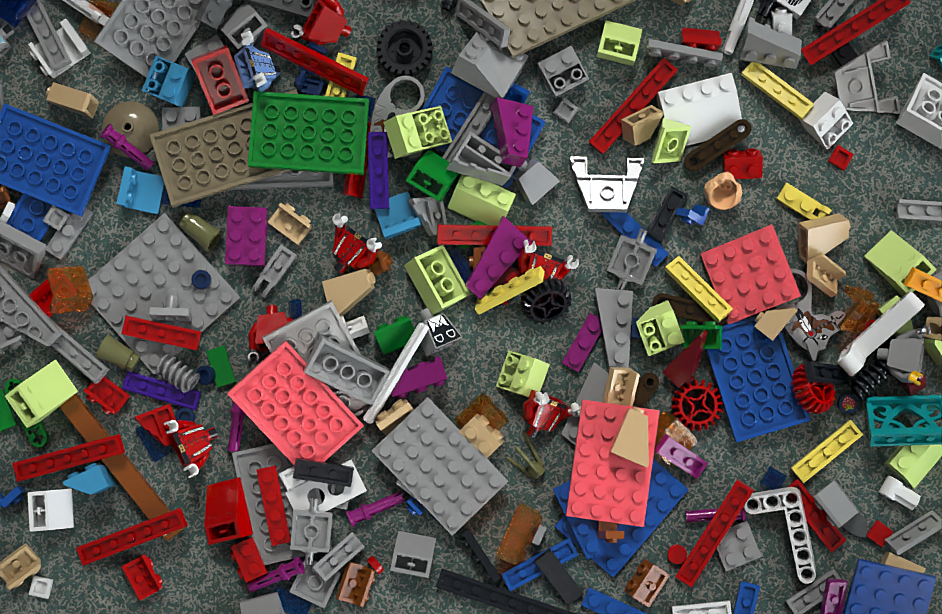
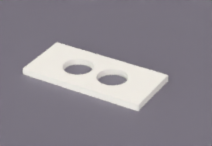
(299, 495)

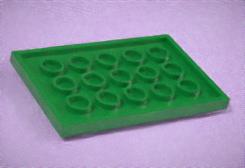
(308, 133)

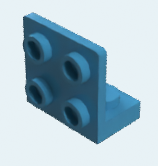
(140, 191)
(399, 217)

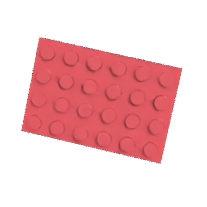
(294, 408)
(601, 482)

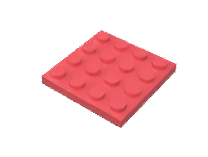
(751, 273)

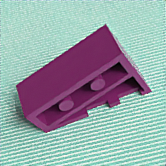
(513, 130)
(419, 377)

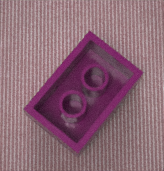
(246, 236)

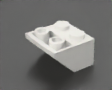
(827, 120)
(50, 510)

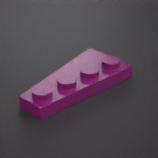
(497, 257)

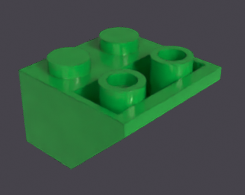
(432, 176)
(395, 335)

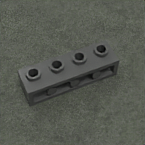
(296, 8)
(212, 12)

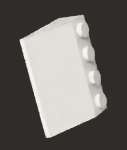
(703, 105)
(924, 111)

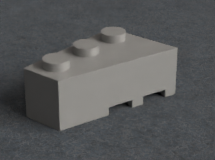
(769, 47)
(480, 161)

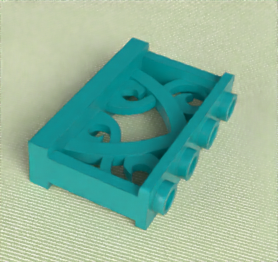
(894, 406)

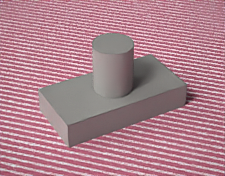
(170, 312)

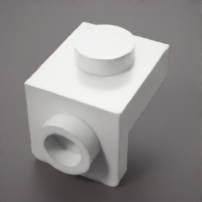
(781, 20)
(356, 327)

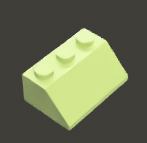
(481, 200)
(437, 279)
(914, 461)

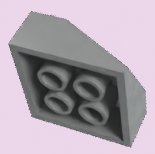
(488, 66)

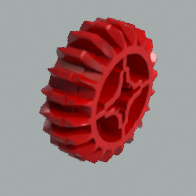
(812, 396)
(689, 400)

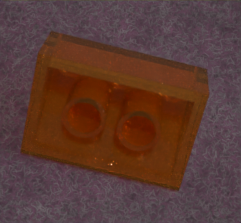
(518, 534)

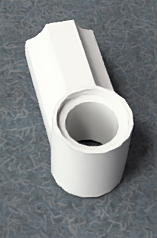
(896, 491)

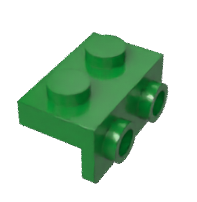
(692, 331)

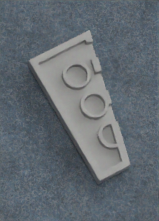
(615, 318)
(592, 390)

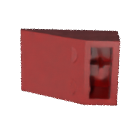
(226, 512)

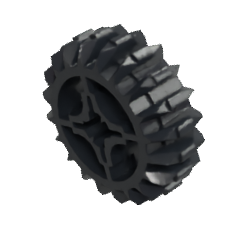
(546, 301)

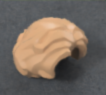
(723, 191)

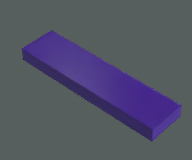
(378, 170)
(160, 390)

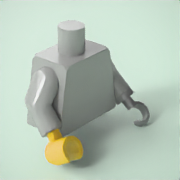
(906, 355)

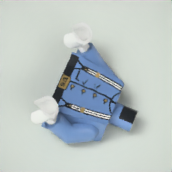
(255, 66)

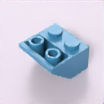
(169, 81)
(92, 481)

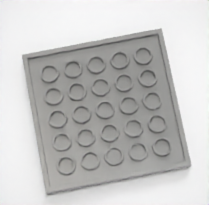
(146, 272)

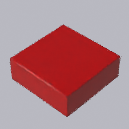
(840, 157)
(879, 533)

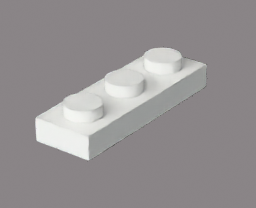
(718, 607)

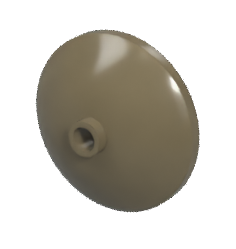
(142, 123)

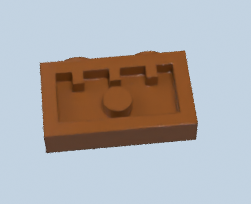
(646, 582)

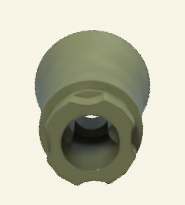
(201, 231)
(117, 353)

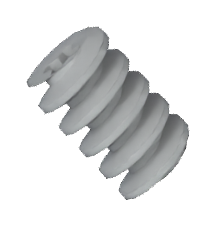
(176, 374)

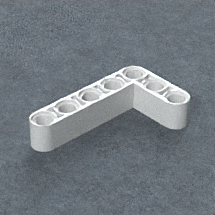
(854, 356)
(793, 525)

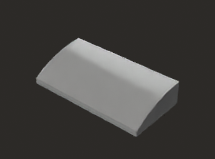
(20, 250)
(346, 370)

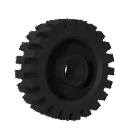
(406, 34)

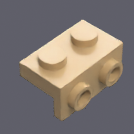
(290, 224)
(824, 274)
(621, 386)
(390, 419)
(482, 435)
(19, 566)

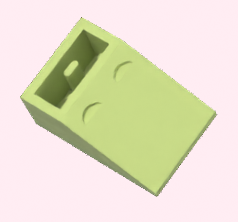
(417, 131)
(894, 260)
(41, 394)

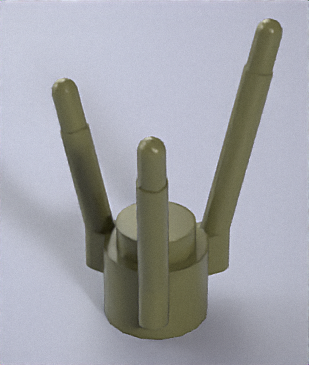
(534, 468)

